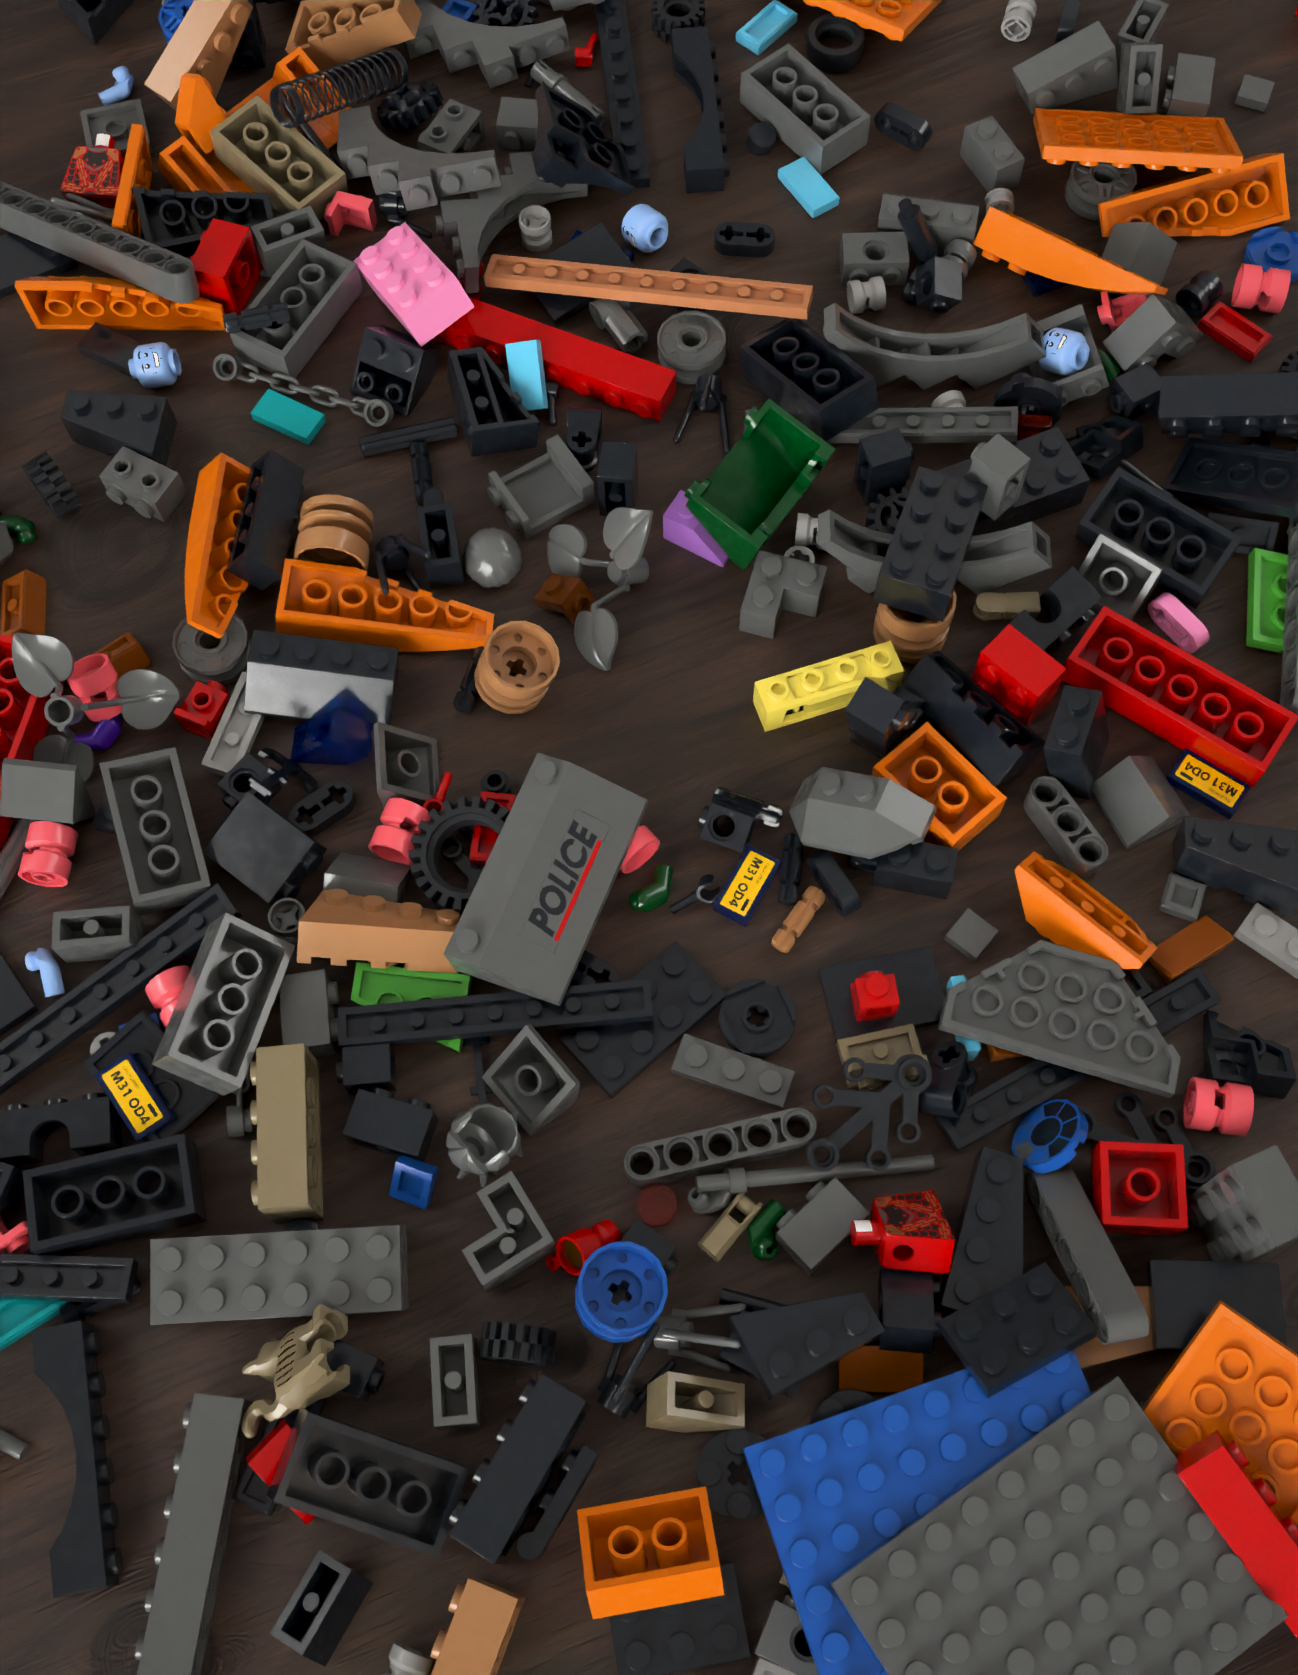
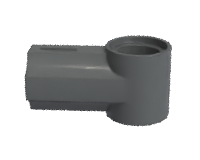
(619, 322)

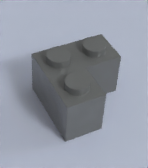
(1152, 331)
(780, 585)
(515, 1242)

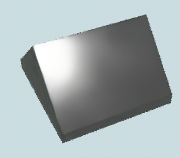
(1140, 249)
(1119, 576)
(405, 764)
(44, 792)
(1138, 800)
(368, 877)
(532, 1081)

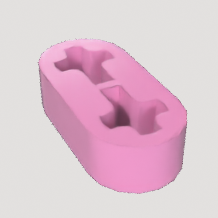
(1178, 622)

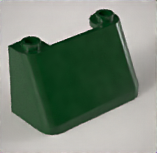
(758, 482)

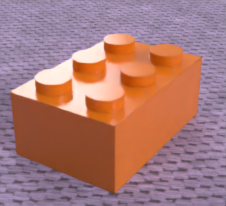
(946, 779)
(649, 1553)

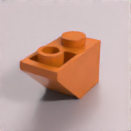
(197, 112)

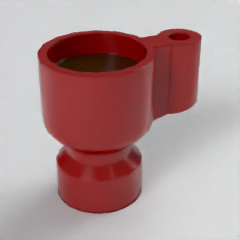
(579, 1244)

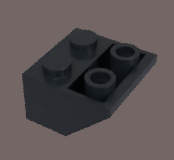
(393, 368)

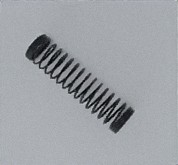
(378, 61)

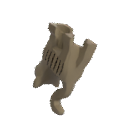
(298, 1368)

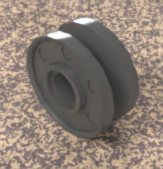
(1097, 184)
(692, 345)
(216, 664)

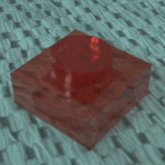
(1032, 424)

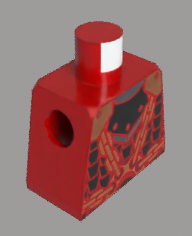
(95, 172)
(907, 1232)

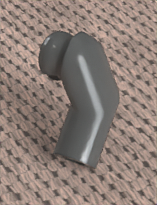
(709, 1201)

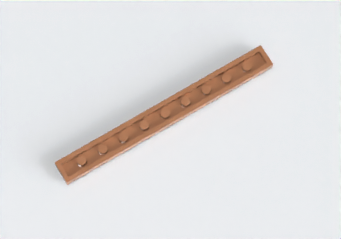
(649, 286)

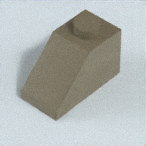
(694, 1403)

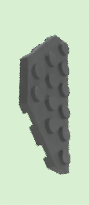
(1066, 1013)

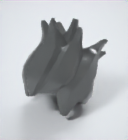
(483, 1140)

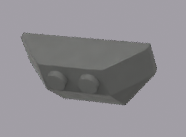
(858, 813)

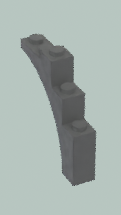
(495, 48)
(415, 173)
(474, 222)
(930, 358)
(989, 562)

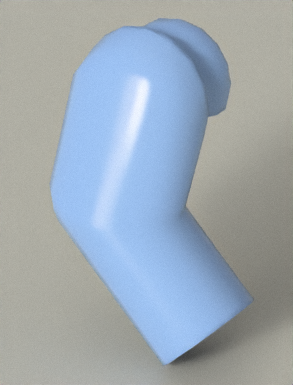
(121, 88)
(49, 970)

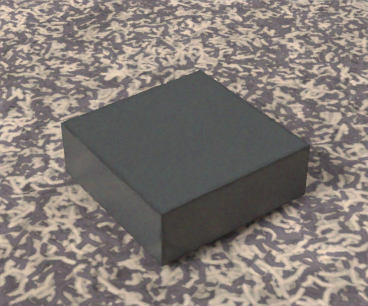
(1254, 93)
(1182, 897)
(971, 935)

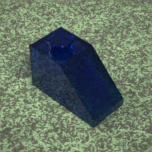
(332, 739)

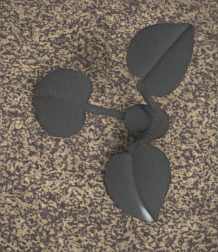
(626, 536)
(46, 661)

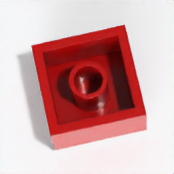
(227, 265)
(1018, 674)
(1139, 1188)

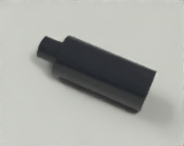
(916, 230)

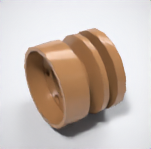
(334, 531)
(912, 633)
(522, 650)

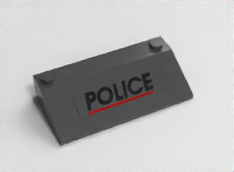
(546, 880)

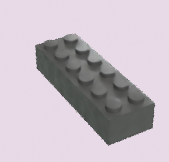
(278, 1274)

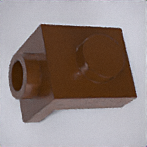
(565, 595)

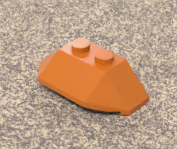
(1078, 915)

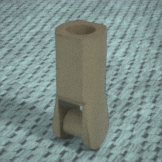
(1007, 606)
(726, 1229)

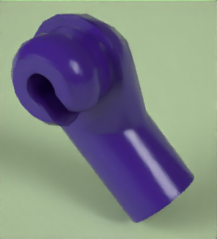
(102, 735)

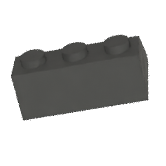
(944, 218)

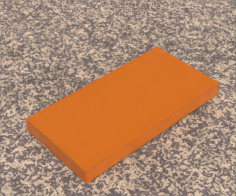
(136, 173)

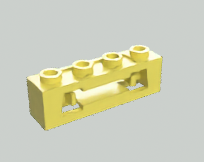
(822, 685)

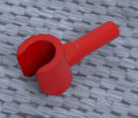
(584, 54)
(440, 795)

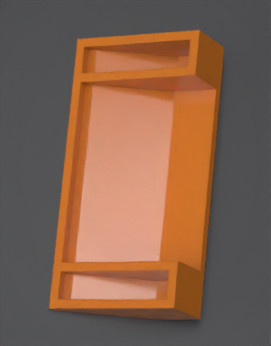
(192, 171)

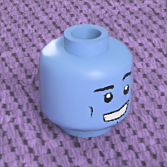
(645, 228)
(1065, 351)
(155, 365)

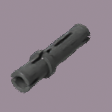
(544, 74)

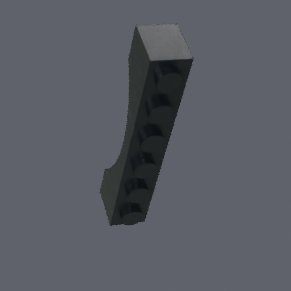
(704, 151)
(85, 1550)

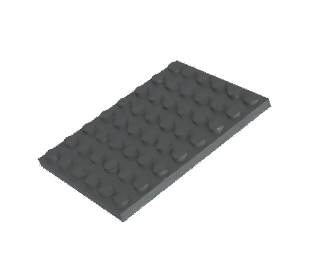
(1063, 1564)

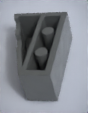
(1069, 70)

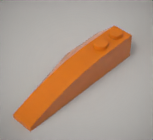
(1207, 201)
(1054, 257)
(113, 303)
(217, 504)
(351, 607)

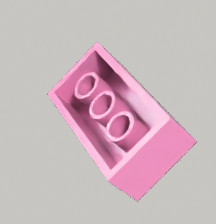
(413, 283)

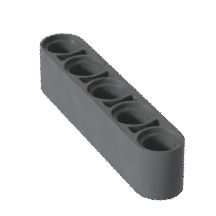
(734, 1133)
(1087, 1256)

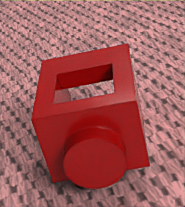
(199, 716)
(874, 996)

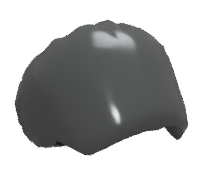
(492, 557)

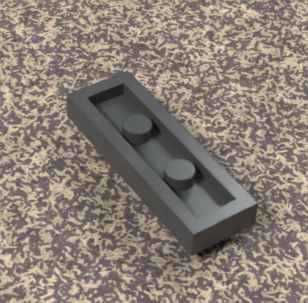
(732, 1072)

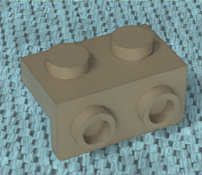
(879, 1048)

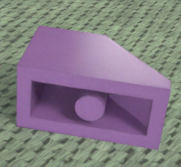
(685, 531)

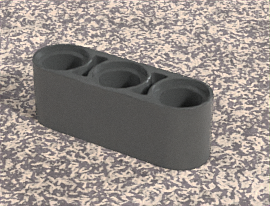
(1065, 810)

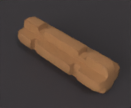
(798, 919)

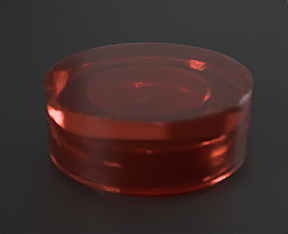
(657, 1205)

